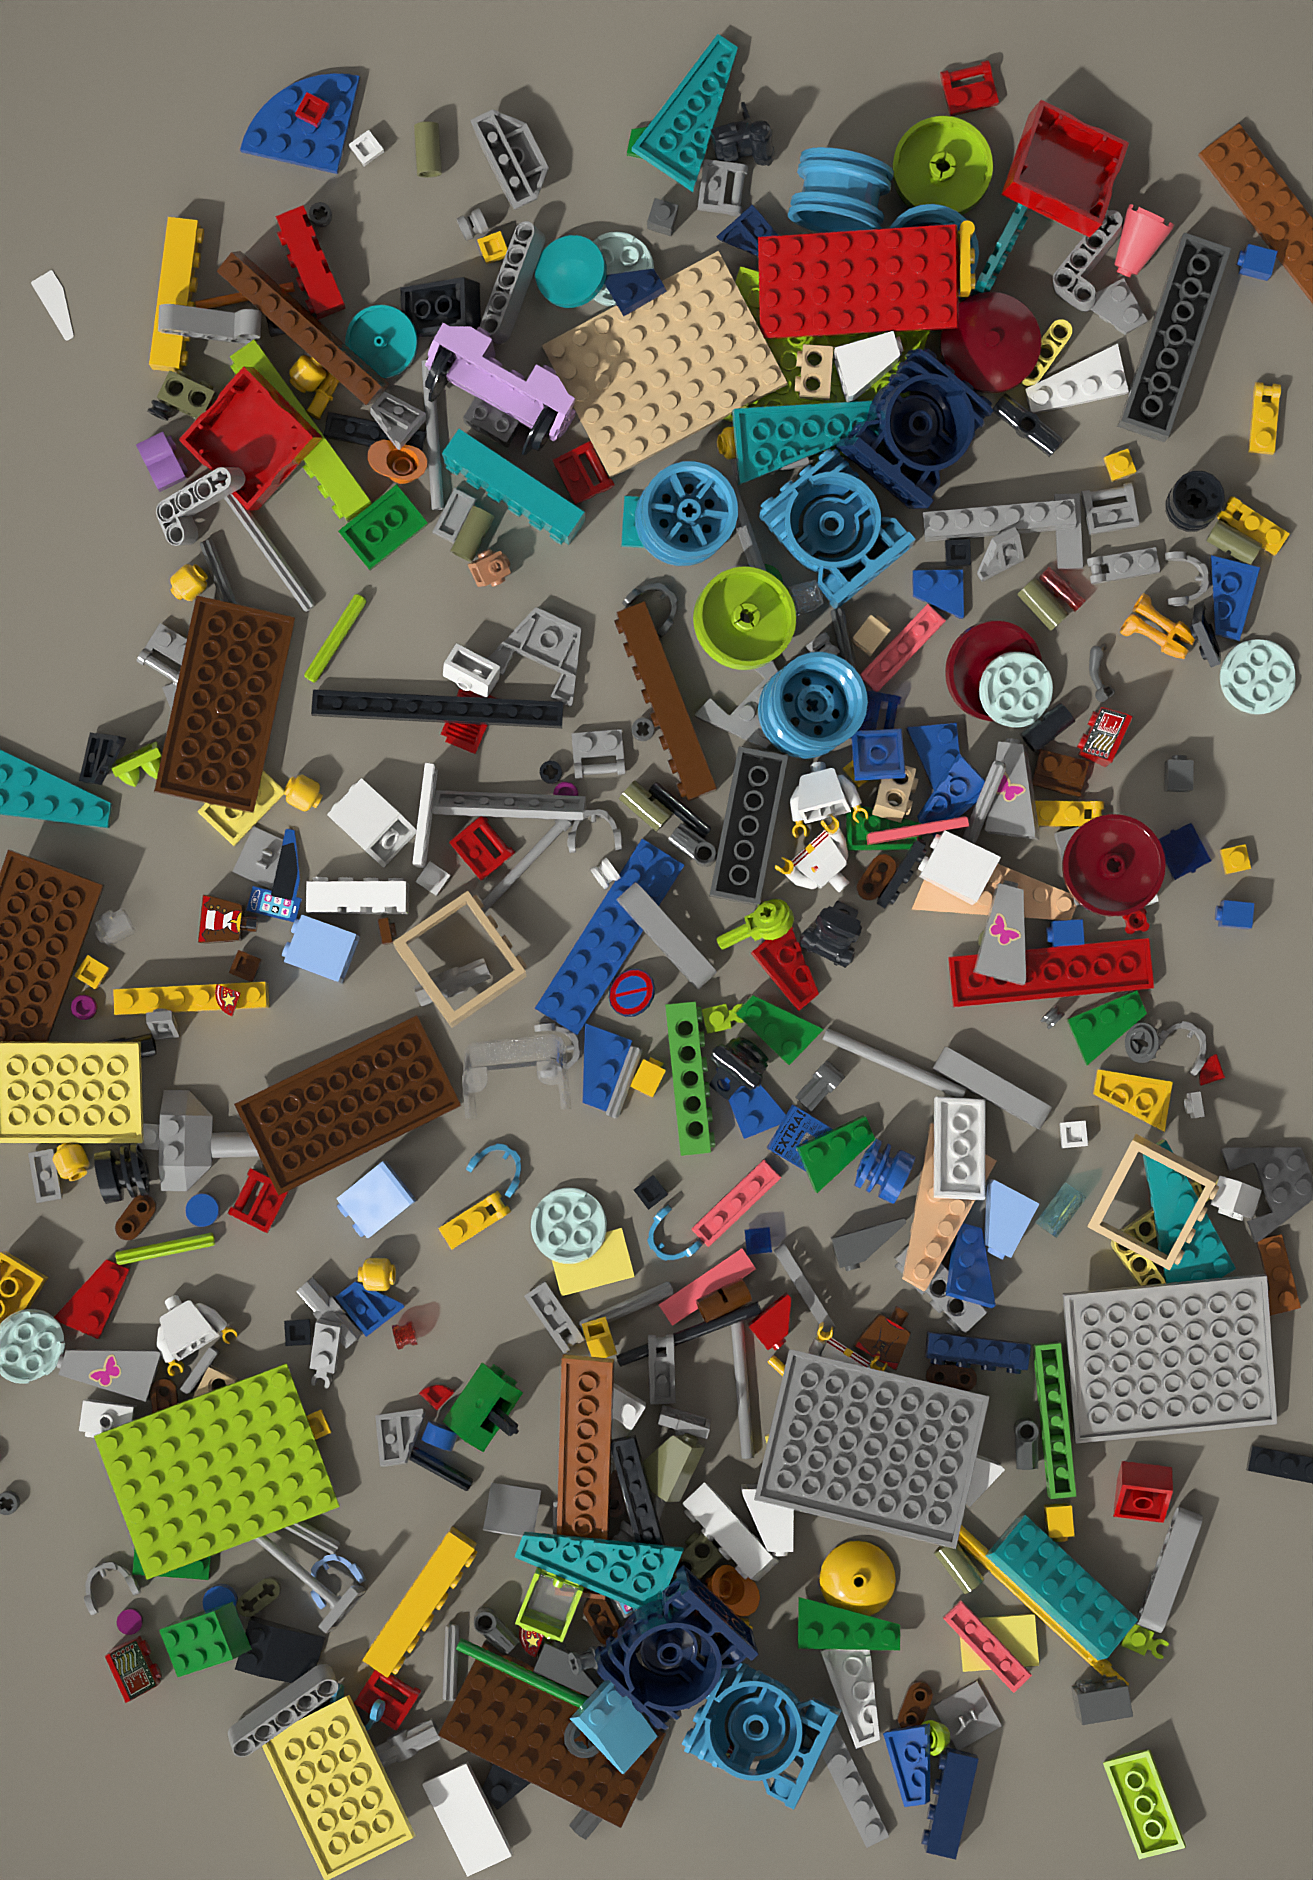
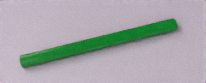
(521, 1673)

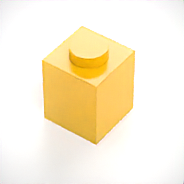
(648, 1076)
(599, 1338)
(1059, 1521)

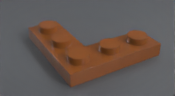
(1280, 1281)

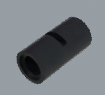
(1051, 726)

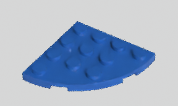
(286, 138)

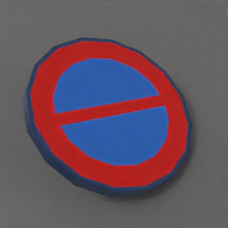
(632, 992)

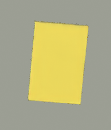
(235, 823)
(606, 1266)
(1014, 1632)

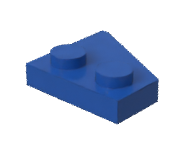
(940, 589)
(368, 1308)

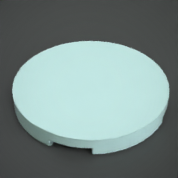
(622, 255)
(1257, 676)
(1015, 689)
(569, 1225)
(29, 1345)

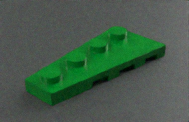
(836, 1628)

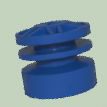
(884, 1171)

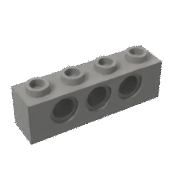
(965, 1318)

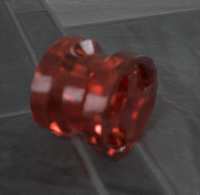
(404, 1335)

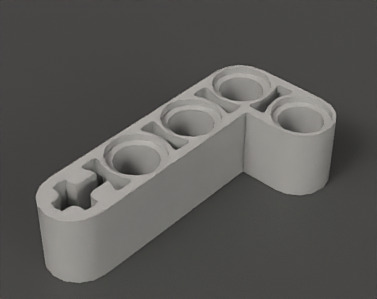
(1092, 256)
(210, 324)
(183, 509)

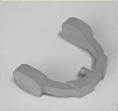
(1181, 556)
(593, 813)
(551, 1027)
(1199, 1062)
(89, 1598)

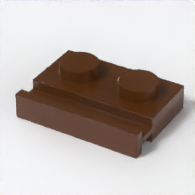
(1060, 773)

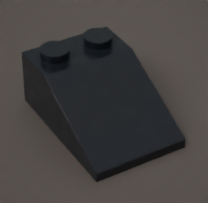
(440, 302)
(279, 1651)

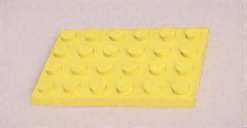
(71, 1092)
(338, 1788)

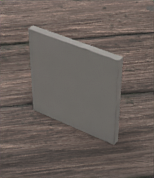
(260, 857)
(511, 1510)
(967, 1715)

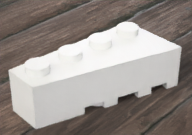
(357, 896)
(729, 1532)

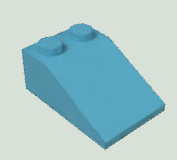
(614, 1726)

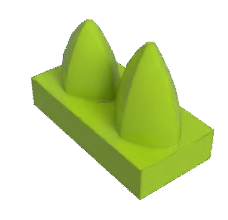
(128, 766)

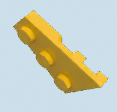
(1136, 1095)

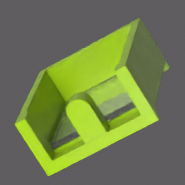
(549, 1605)

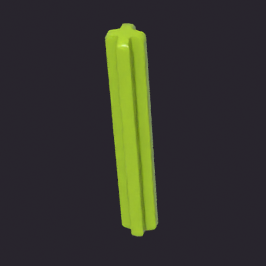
(335, 638)
(165, 1248)

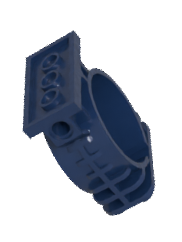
(891, 424)
(670, 1622)

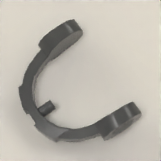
(634, 594)

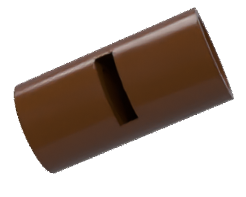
(723, 1300)

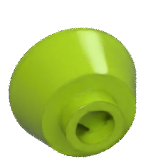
(938, 1737)

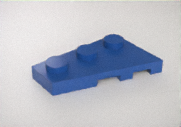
(1232, 595)
(954, 793)

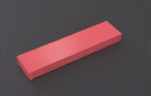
(902, 648)
(917, 830)
(736, 1203)
(683, 1301)
(987, 1646)

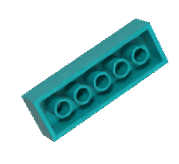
(514, 487)
(1061, 1587)

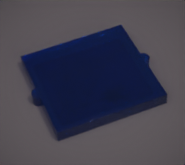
(1183, 851)

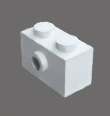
(471, 671)
(1236, 1198)
(104, 1415)

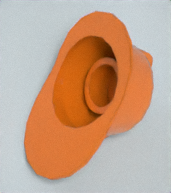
(399, 465)
(734, 1591)

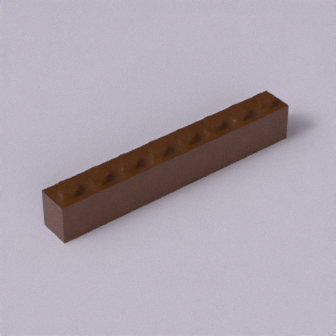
(302, 327)
(664, 696)

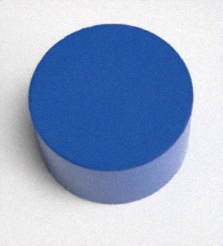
(203, 1210)
(439, 1436)
(219, 1595)

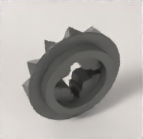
(1135, 1049)
(575, 1747)

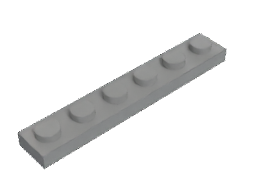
(509, 805)
(852, 1787)

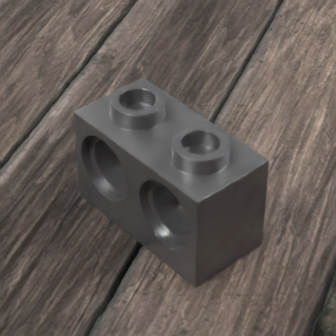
(491, 422)

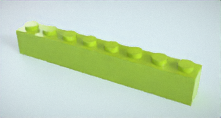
(322, 461)

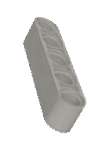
(513, 269)
(666, 935)
(992, 1088)
(1169, 1569)
(282, 1710)

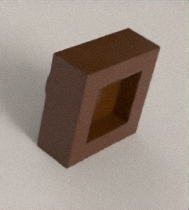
(387, 930)
(245, 966)

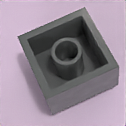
(1101, 1700)

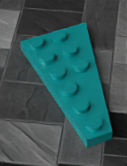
(681, 129)
(998, 257)
(786, 434)
(42, 796)
(1172, 1205)
(615, 1569)

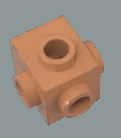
(490, 568)

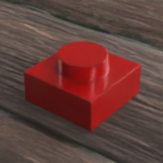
(312, 109)

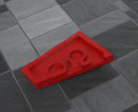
(787, 968)

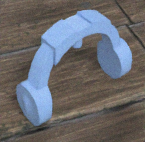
(354, 1568)

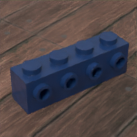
(977, 1350)
(950, 1804)

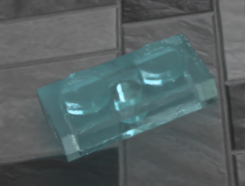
(1060, 1210)

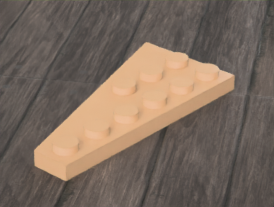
(1040, 899)
(934, 1222)

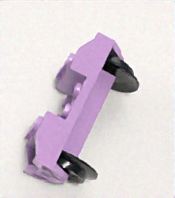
(468, 361)

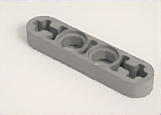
(804, 1287)

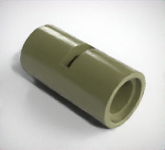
(427, 149)
(471, 533)
(1228, 538)
(1043, 604)
(644, 806)
(959, 1567)

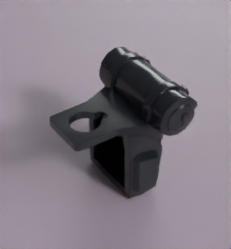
(743, 139)
(834, 934)
(739, 1062)

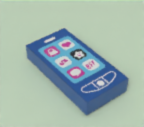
(263, 903)

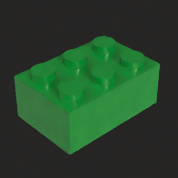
(205, 1639)

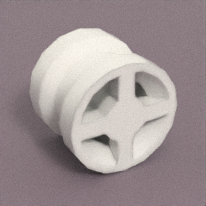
(605, 873)

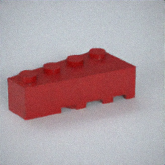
(311, 263)

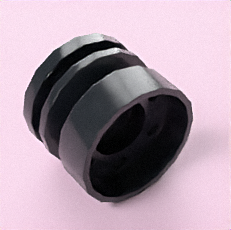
(1202, 490)
(117, 1174)

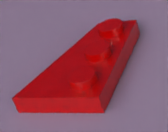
(95, 1300)

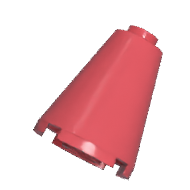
(1139, 240)

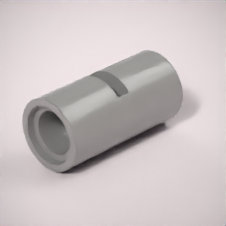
(232, 1145)

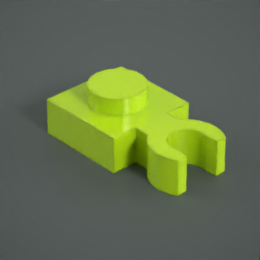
(719, 1018)
(1140, 1639)

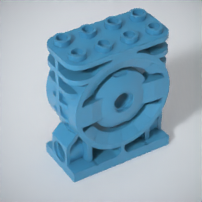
(834, 477)
(711, 1744)

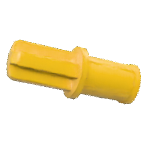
(322, 396)

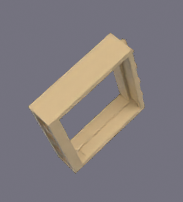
(490, 925)
(1174, 1162)

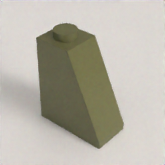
(672, 1466)

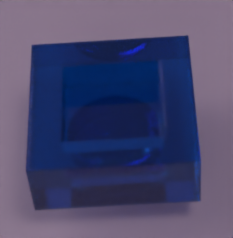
(758, 1240)

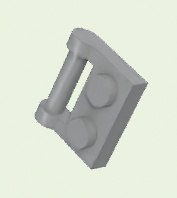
(714, 184)
(1112, 516)
(170, 645)
(598, 745)

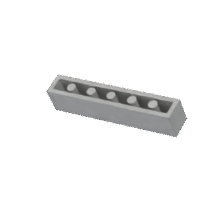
(994, 519)

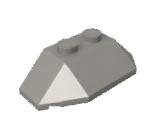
(512, 156)
(183, 1140)

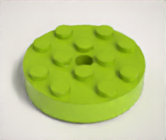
(946, 142)
(741, 643)

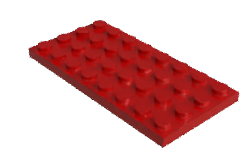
(859, 282)

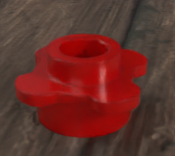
(1142, 923)

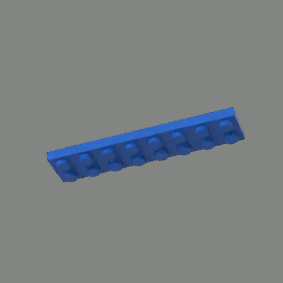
(606, 940)

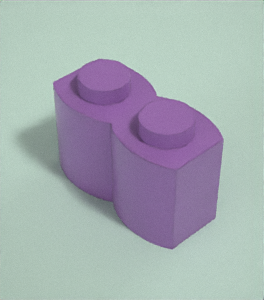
(161, 461)

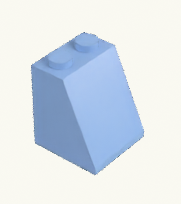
(321, 948)
(375, 1200)
(1005, 1218)

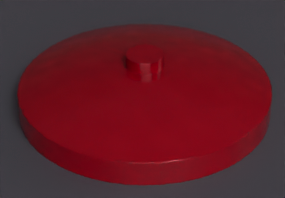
(994, 342)
(972, 655)
(1113, 865)

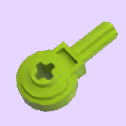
(768, 921)

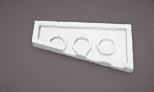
(1084, 382)
(854, 1687)

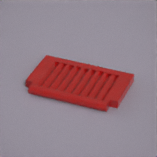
(465, 735)

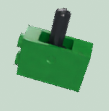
(484, 1407)

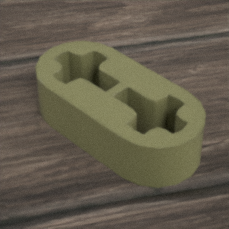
(255, 1592)

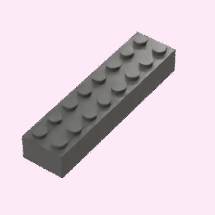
(1174, 337)

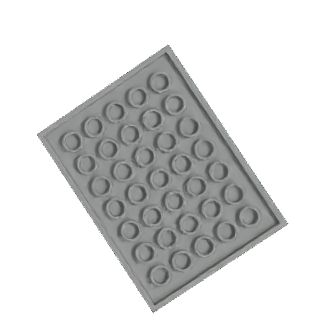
(1170, 1358)
(872, 1448)

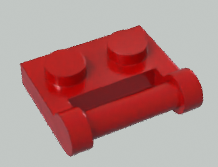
(971, 96)
(575, 476)
(474, 851)
(265, 1206)
(395, 1710)

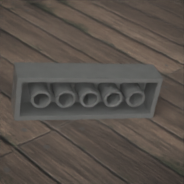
(748, 826)

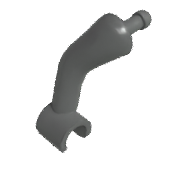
(1103, 691)

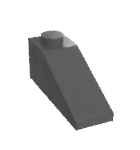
(861, 1244)
(554, 1665)

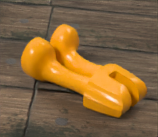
(1135, 624)

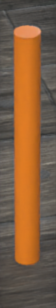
(234, 298)

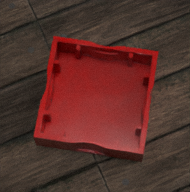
(1065, 168)
(253, 431)

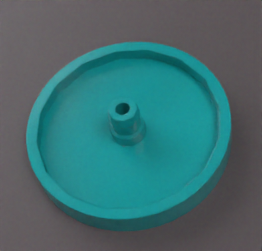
(571, 271)
(383, 339)

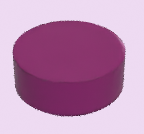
(566, 789)
(84, 1007)
(129, 1621)

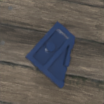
(745, 230)
(634, 289)

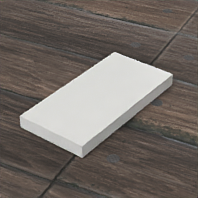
(425, 815)
(959, 1148)
(467, 1819)

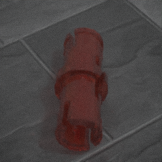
(1062, 589)

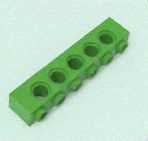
(675, 1015)
(1054, 1420)

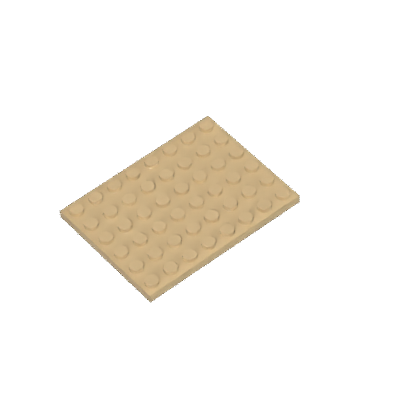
(665, 366)

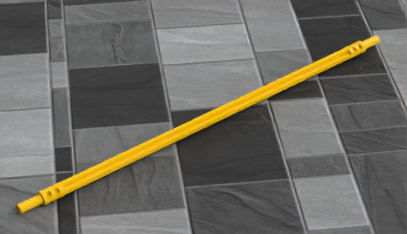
(979, 1551)

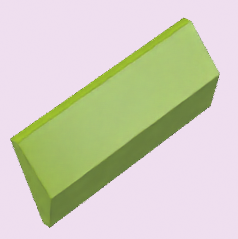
(1144, 1803)

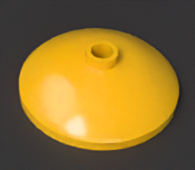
(852, 1561)

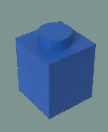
(1256, 262)
(1235, 914)
(1065, 933)

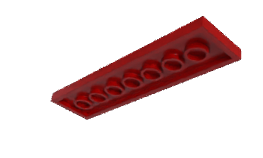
(1058, 973)

